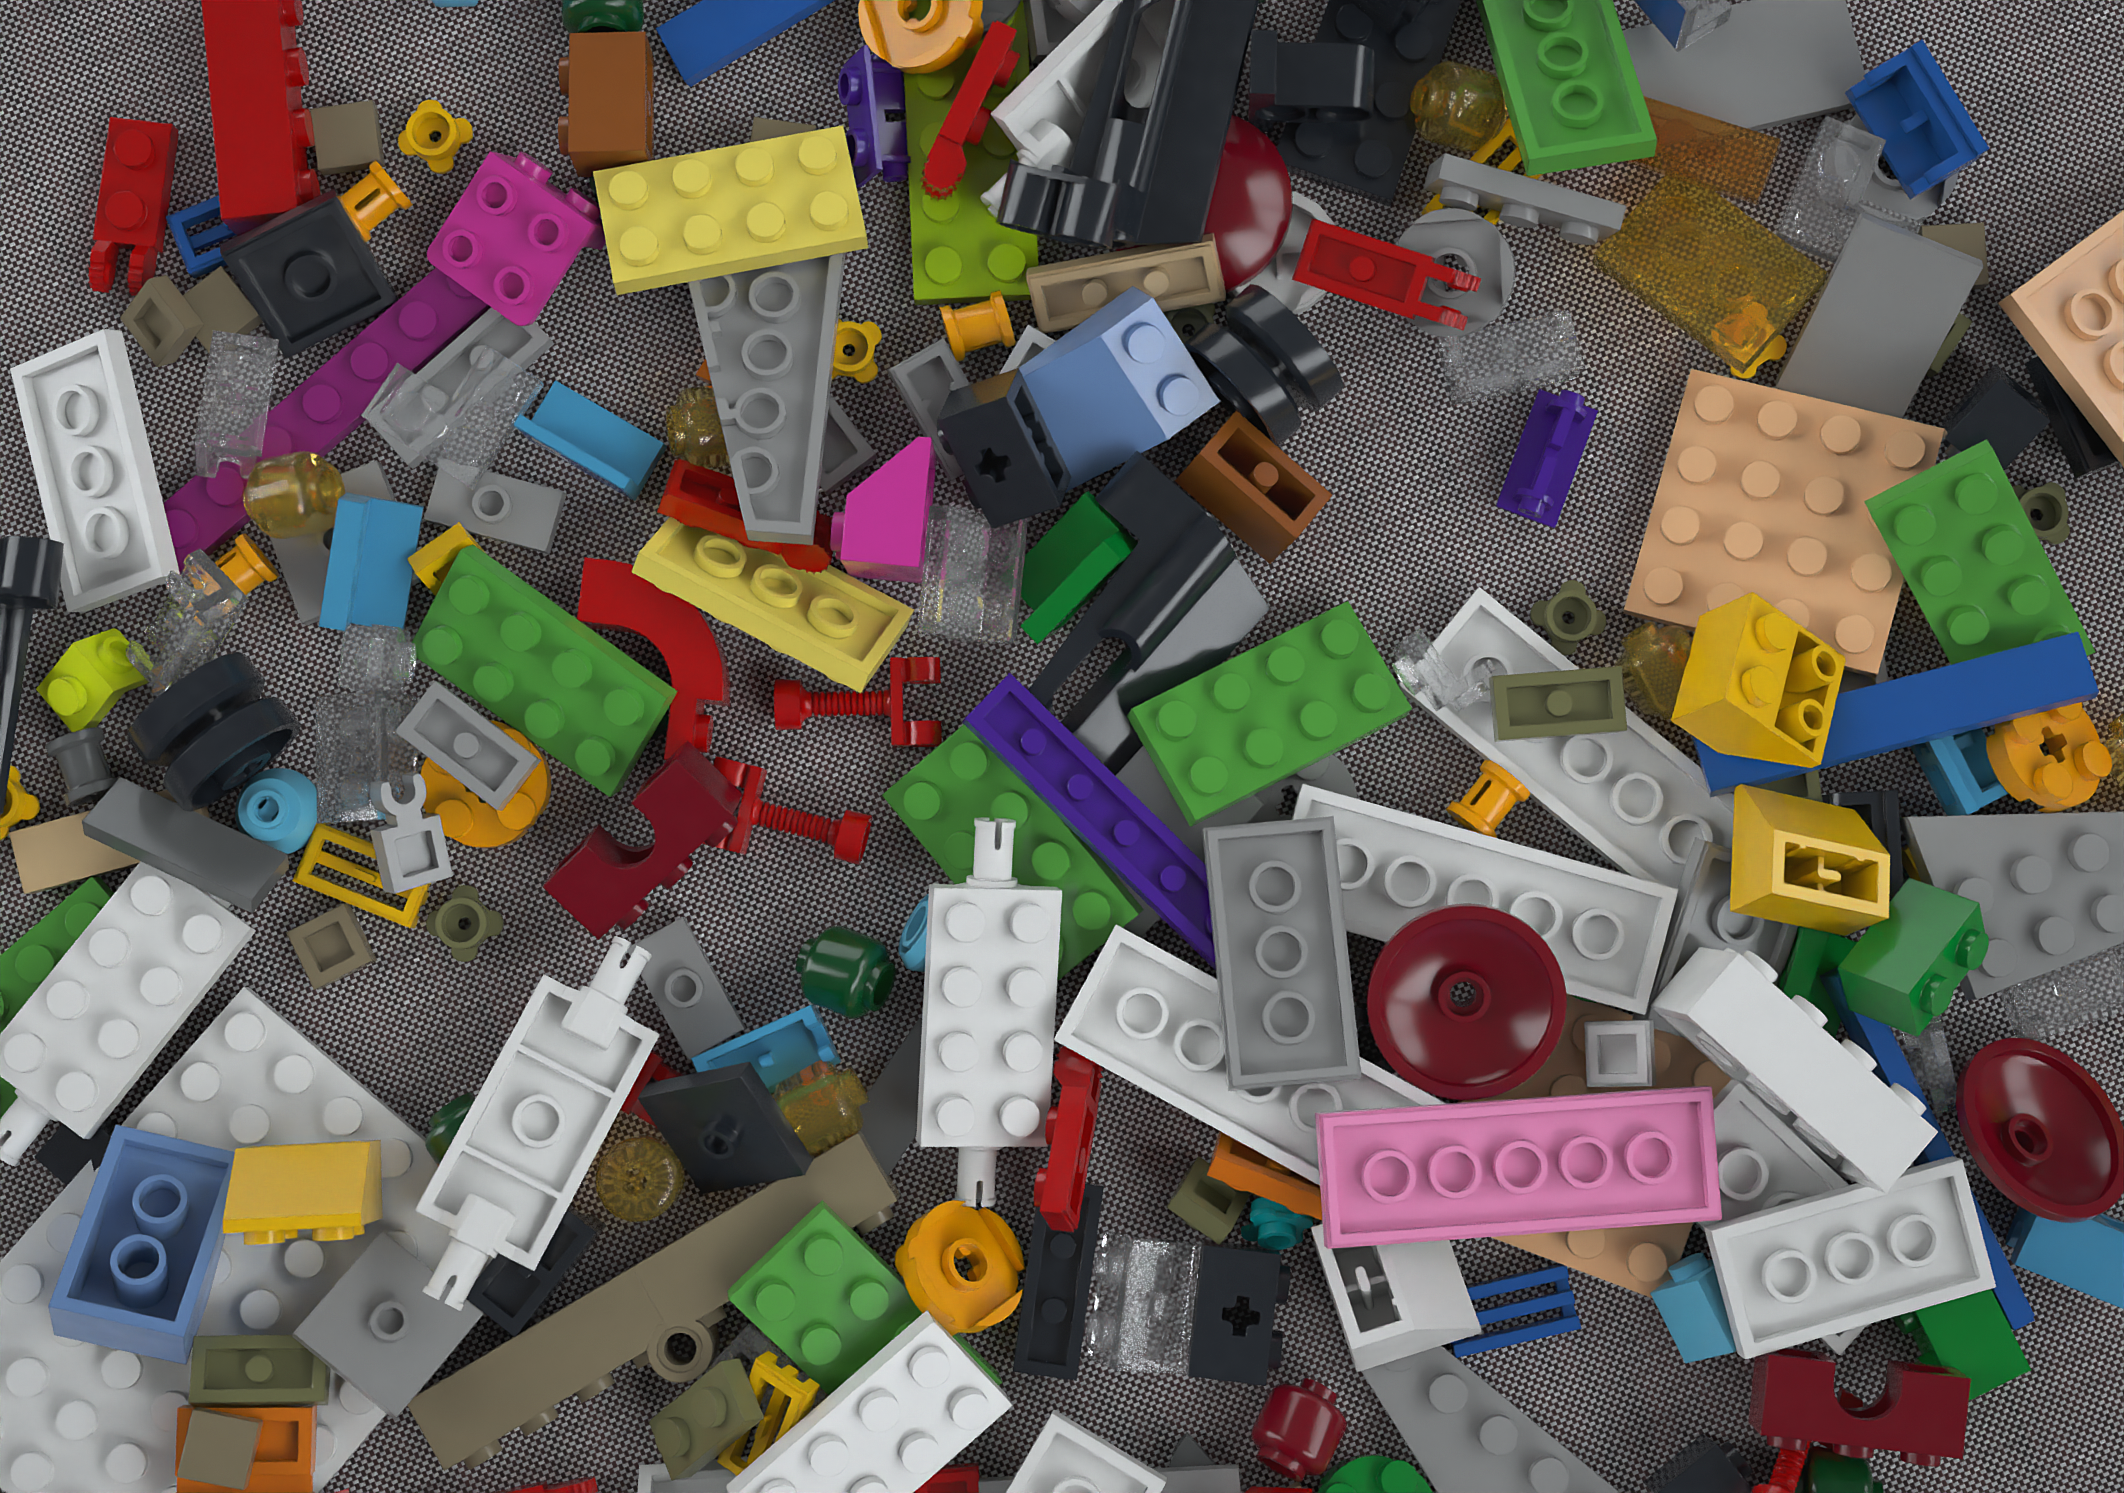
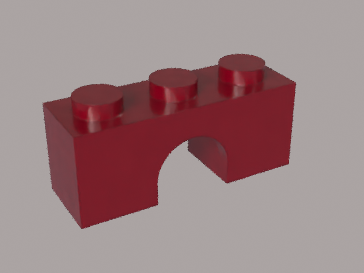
(607, 881)
(1916, 1413)

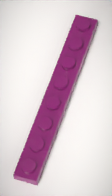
(327, 404)

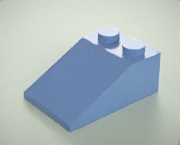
(1116, 386)
(145, 1247)

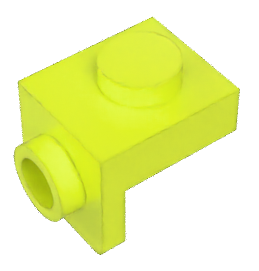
(90, 679)

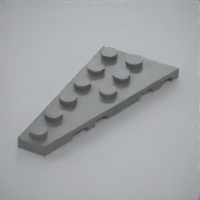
(771, 376)
(2042, 884)
(1471, 1434)

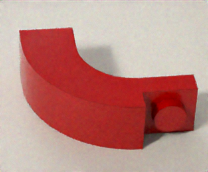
(698, 668)

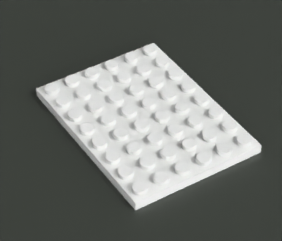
(108, 1416)

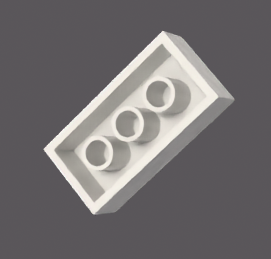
(1795, 1066)

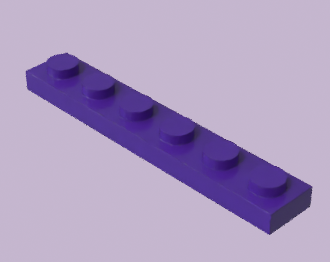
(1097, 809)

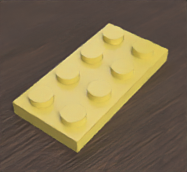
(730, 210)
(815, 617)

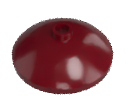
(1248, 204)
(1477, 1043)
(2041, 1130)

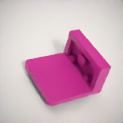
(515, 236)

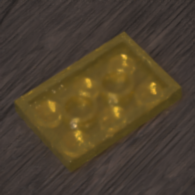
(1710, 269)

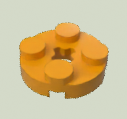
(923, 44)
(2054, 780)
(478, 822)
(935, 1284)

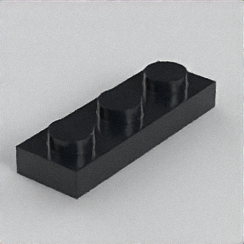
(1057, 1293)

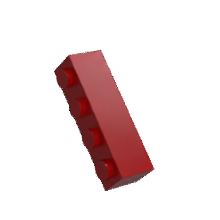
(258, 109)

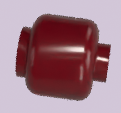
(1298, 1429)

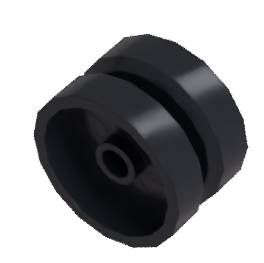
(1265, 364)
(213, 731)

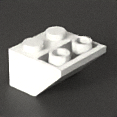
(1396, 1298)

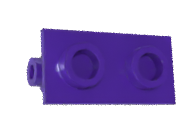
(870, 90)
(1547, 457)

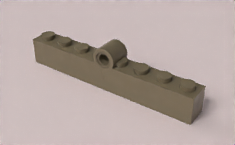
(640, 1311)

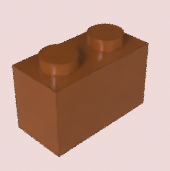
(609, 101)
(1253, 488)

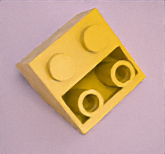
(1750, 690)
(1806, 863)
(304, 1186)

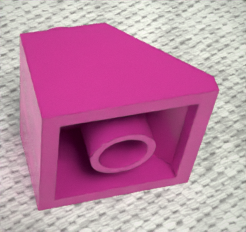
(888, 518)

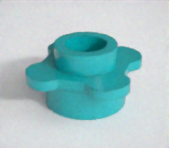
(1275, 1225)

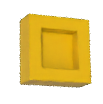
(436, 558)

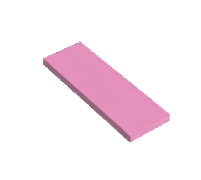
(1517, 1166)

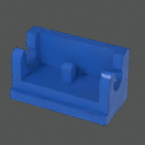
(1919, 118)

